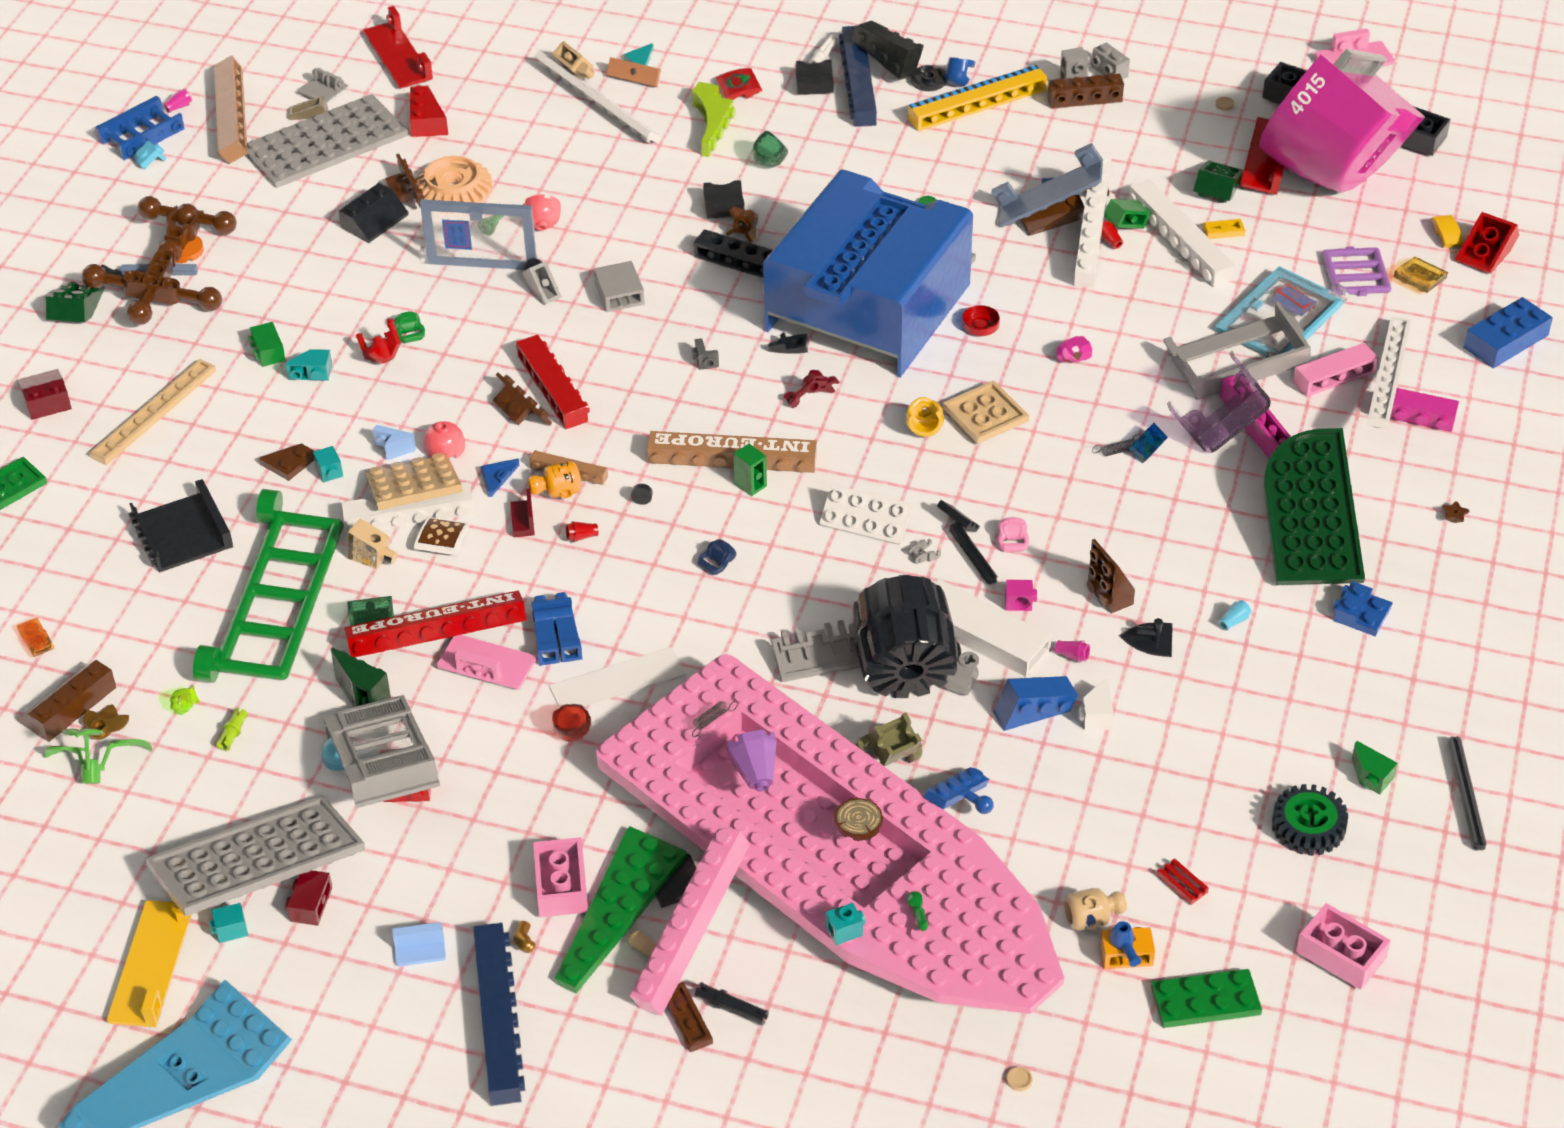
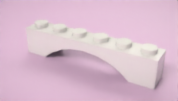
(441, 507)

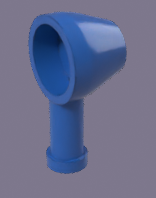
(1123, 938)

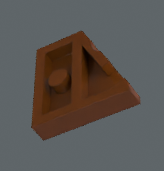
(289, 461)

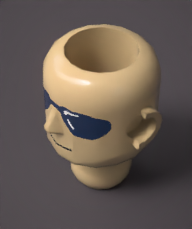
(1092, 908)

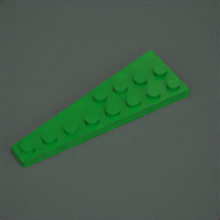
(627, 889)

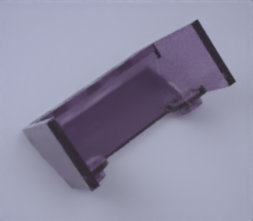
(1231, 417)

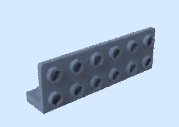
(1056, 190)

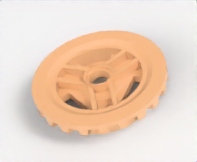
(472, 180)

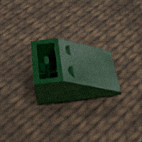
(73, 302)
(359, 680)

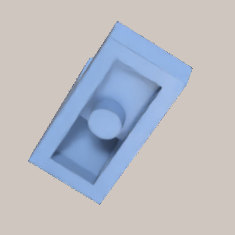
(395, 441)

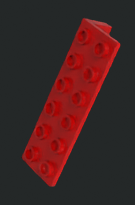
(398, 53)
(1260, 169)

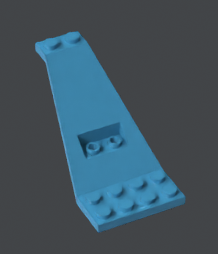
(221, 1043)

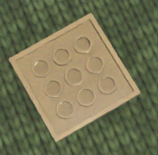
(413, 481)

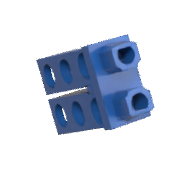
(560, 614)

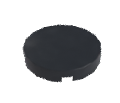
(928, 78)

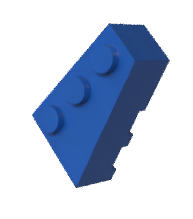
(1033, 700)

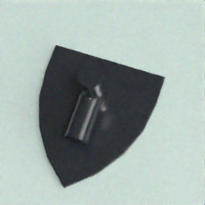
(1151, 638)

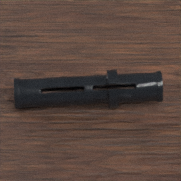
(723, 1000)

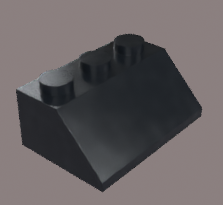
(372, 213)

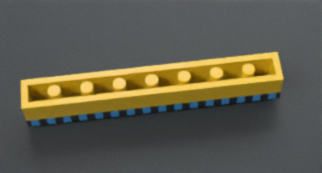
(977, 97)

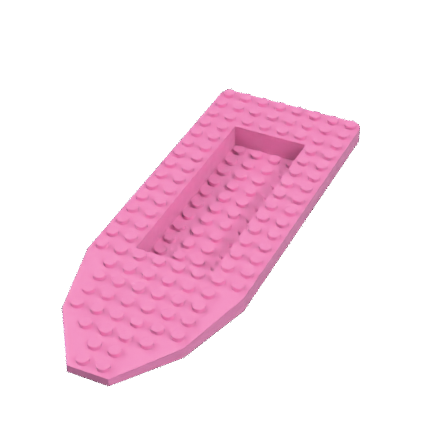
(984, 928)

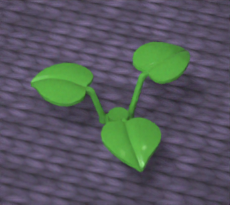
(89, 767)

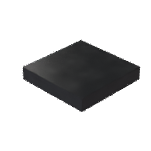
(676, 885)

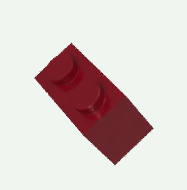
(309, 897)

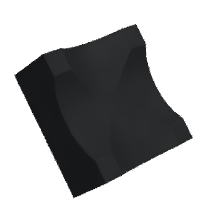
(814, 77)
(722, 198)

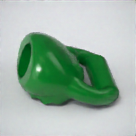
(406, 323)

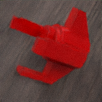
(382, 349)

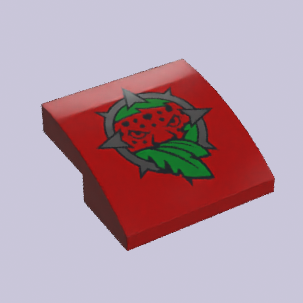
(739, 83)

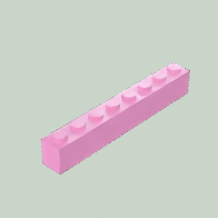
(690, 920)

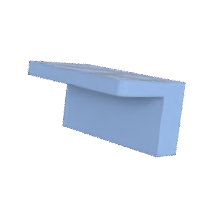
(419, 944)

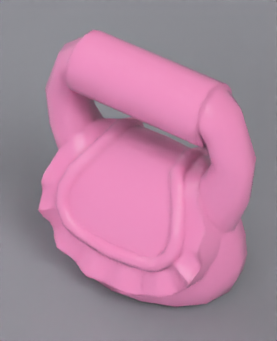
(1012, 529)

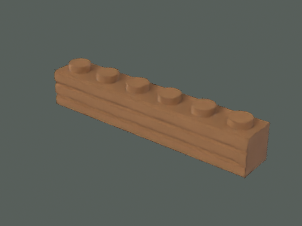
(588, 472)

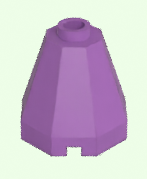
(754, 758)

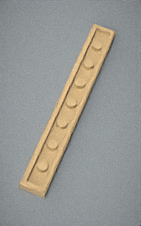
(152, 412)

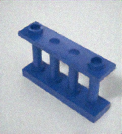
(135, 117)

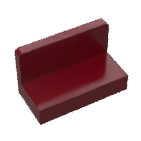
(522, 517)

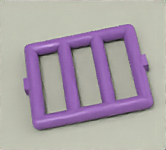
(1351, 251)

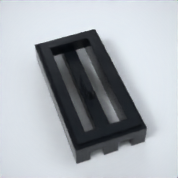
(958, 516)

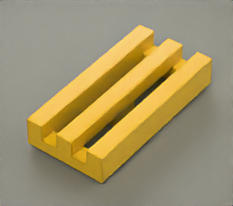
(1224, 228)

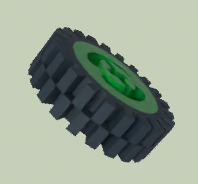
(1327, 819)

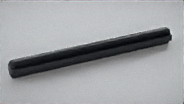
(1467, 793)

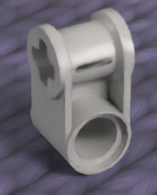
(966, 674)

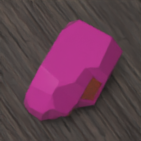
(1074, 350)

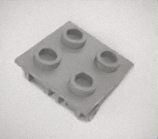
(323, 84)

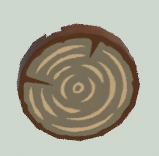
(858, 819)

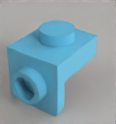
(148, 154)

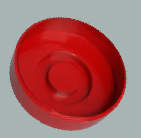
(980, 320)

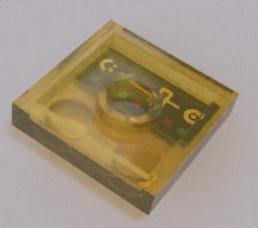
(1420, 274)

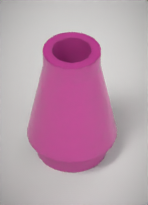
(178, 100)
(1074, 650)

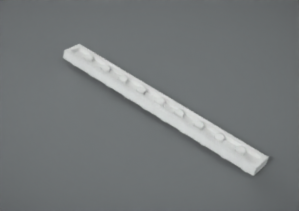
(601, 101)
(1389, 373)

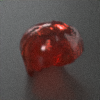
(571, 722)

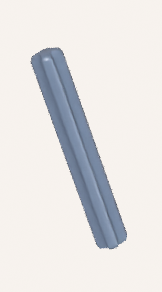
(179, 269)

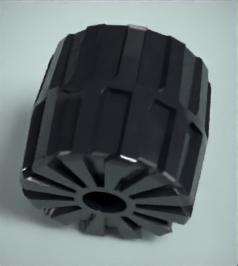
(904, 636)

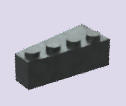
(888, 48)

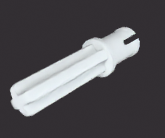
(821, 54)

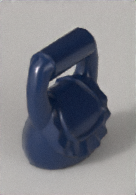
(718, 551)

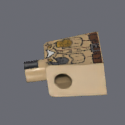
(369, 545)

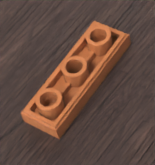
(624, 70)

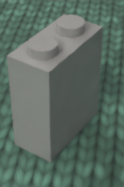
(619, 286)

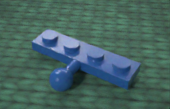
(959, 787)

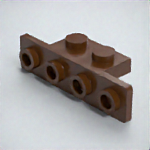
(404, 183)
(515, 404)

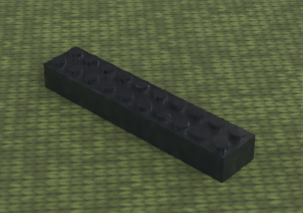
(1424, 139)

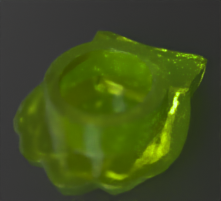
(183, 700)

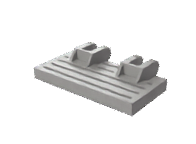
(816, 656)

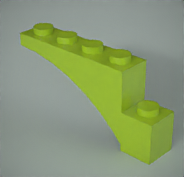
(716, 113)

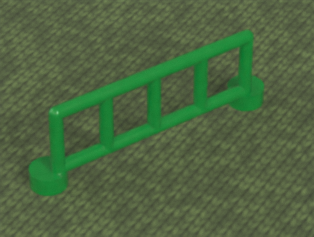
(211, 659)

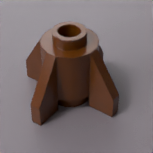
(744, 222)

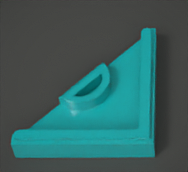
(641, 55)

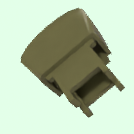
(893, 741)

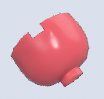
(545, 211)
(444, 438)

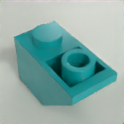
(310, 365)

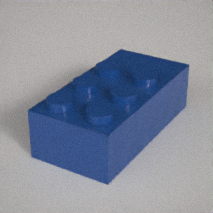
(1507, 332)

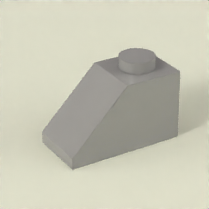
(542, 283)

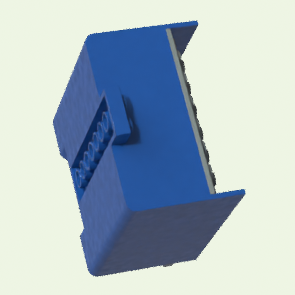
(870, 267)

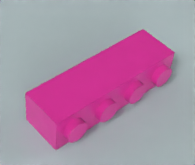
(1424, 409)

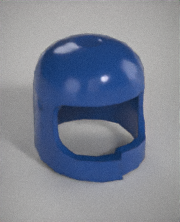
(957, 71)

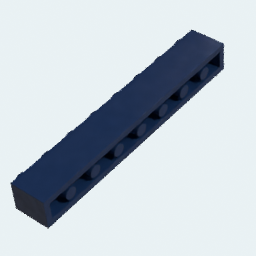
(857, 80)
(497, 1014)

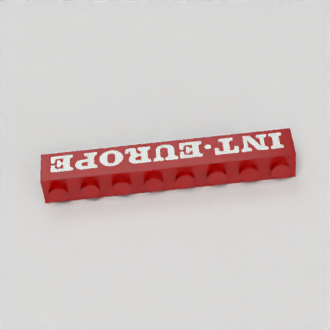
(435, 624)

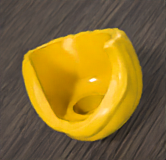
(924, 421)

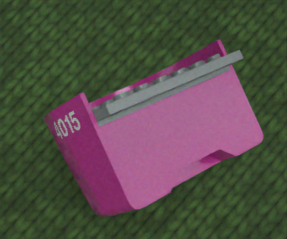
(1339, 122)

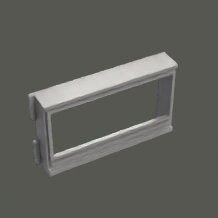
(1237, 336)

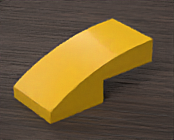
(1448, 230)

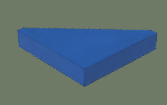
(497, 474)

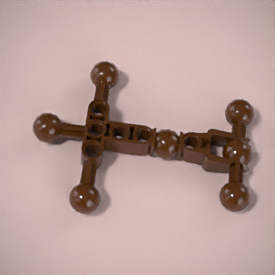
(156, 282)

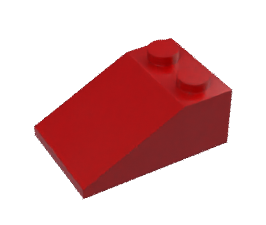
(1488, 243)

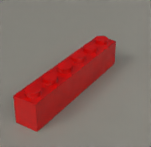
(552, 381)

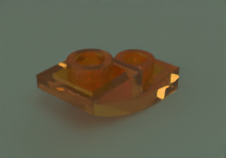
(35, 637)

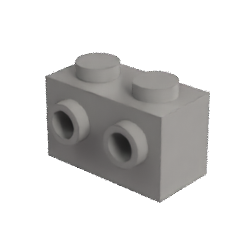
(1109, 60)
(1074, 63)

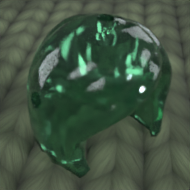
(769, 150)

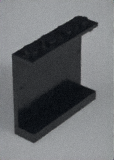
(182, 530)

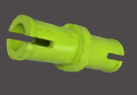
(232, 729)

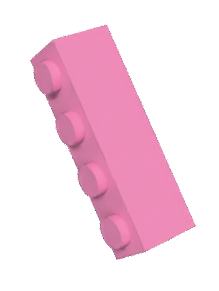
(1335, 369)

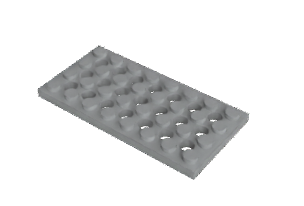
(353, 119)
(251, 838)

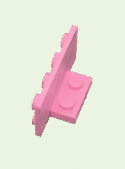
(1358, 41)
(487, 661)

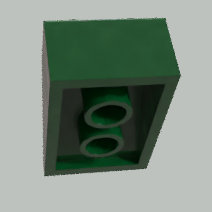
(1217, 181)

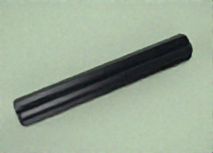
(973, 553)

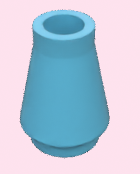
(1236, 614)

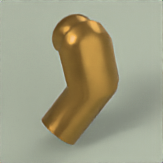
(522, 939)

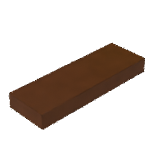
(688, 1019)

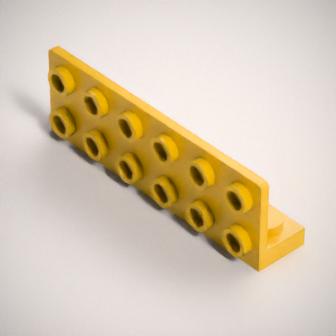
(149, 965)

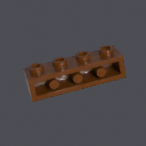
(1085, 91)

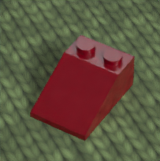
(45, 394)

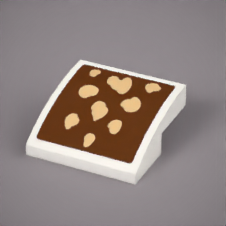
(441, 535)

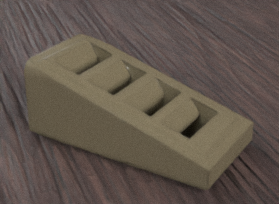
(308, 108)

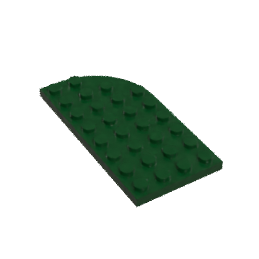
(1312, 511)

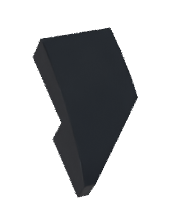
(790, 344)

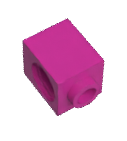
(1019, 595)

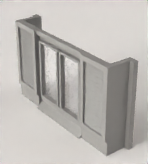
(382, 750)

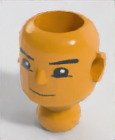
(558, 480)

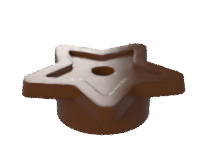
(1455, 512)

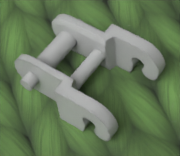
(930, 556)

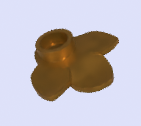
(106, 720)

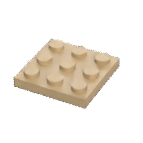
(985, 412)

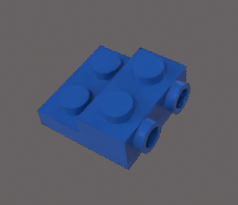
(1361, 609)

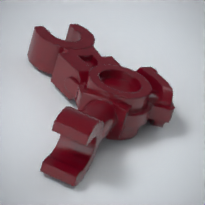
(811, 383)

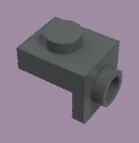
(704, 358)

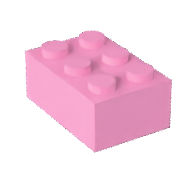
(560, 877)
(1343, 946)

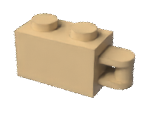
(574, 61)

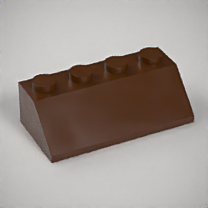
(69, 700)

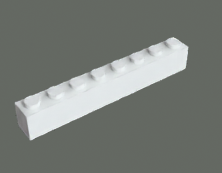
(1092, 228)
(1183, 234)

